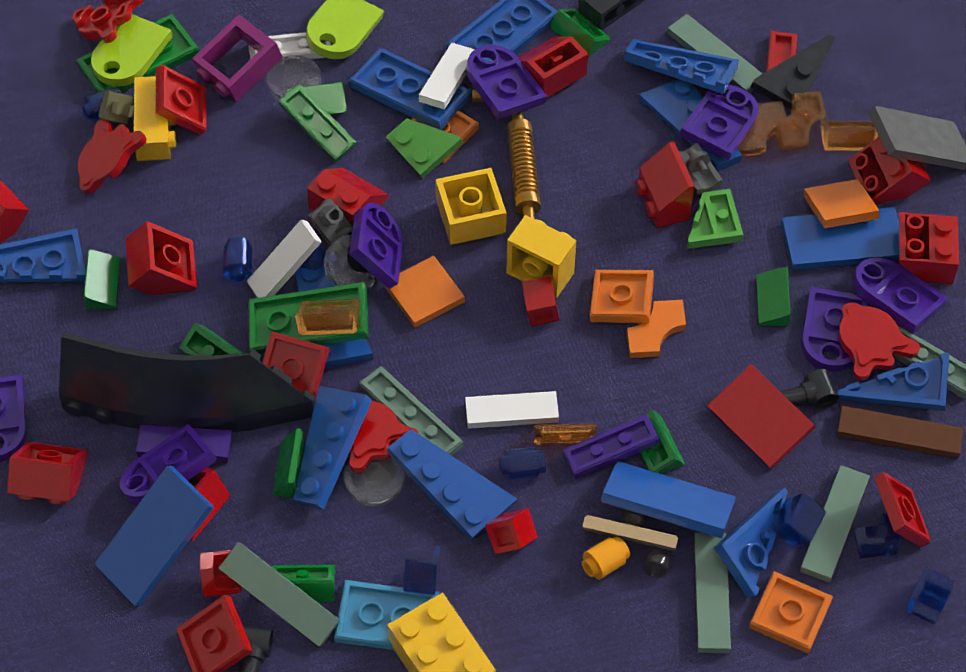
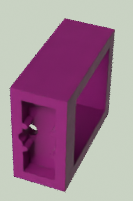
(251, 72)

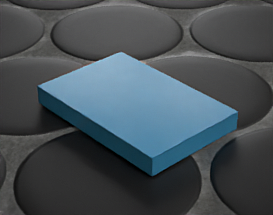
(368, 610)

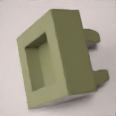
(116, 107)

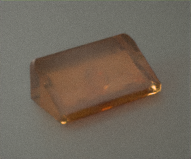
(847, 135)
(328, 317)
(563, 433)

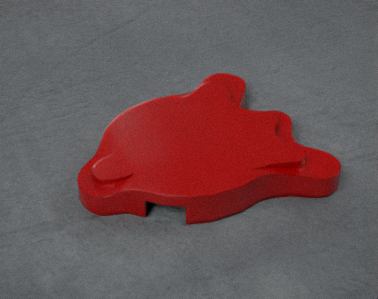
(104, 20)
(106, 154)
(872, 339)
(375, 435)

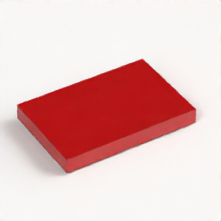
(761, 416)

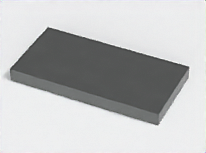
(919, 137)

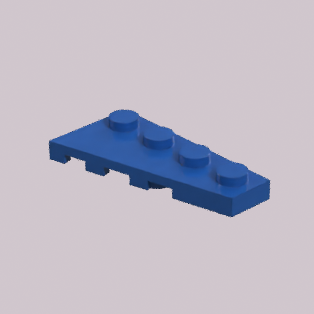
(687, 65)
(674, 105)
(43, 259)
(342, 352)
(330, 438)
(453, 486)

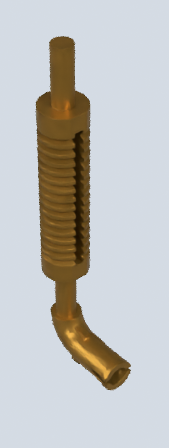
(522, 163)

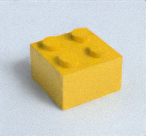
(470, 206)
(541, 252)

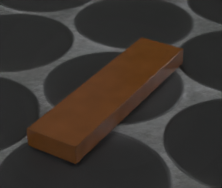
(900, 432)

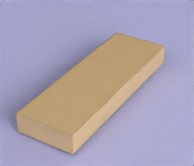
(630, 533)

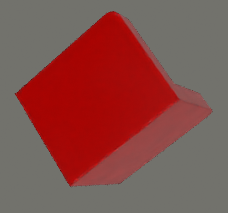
(540, 301)
(511, 531)
(213, 579)

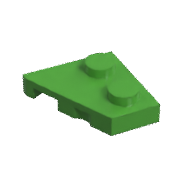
(423, 145)
(715, 220)

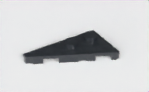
(793, 74)

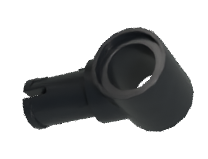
(815, 389)
(261, 643)

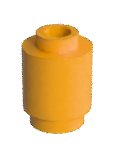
(605, 557)

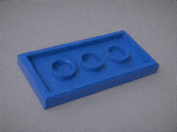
(508, 25)
(398, 85)
(815, 247)
(668, 499)
(154, 535)

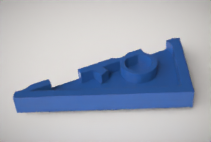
(914, 386)
(748, 545)

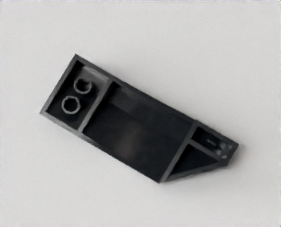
(175, 390)

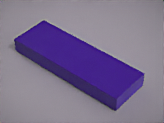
(217, 440)
(611, 446)

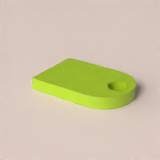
(343, 24)
(131, 52)

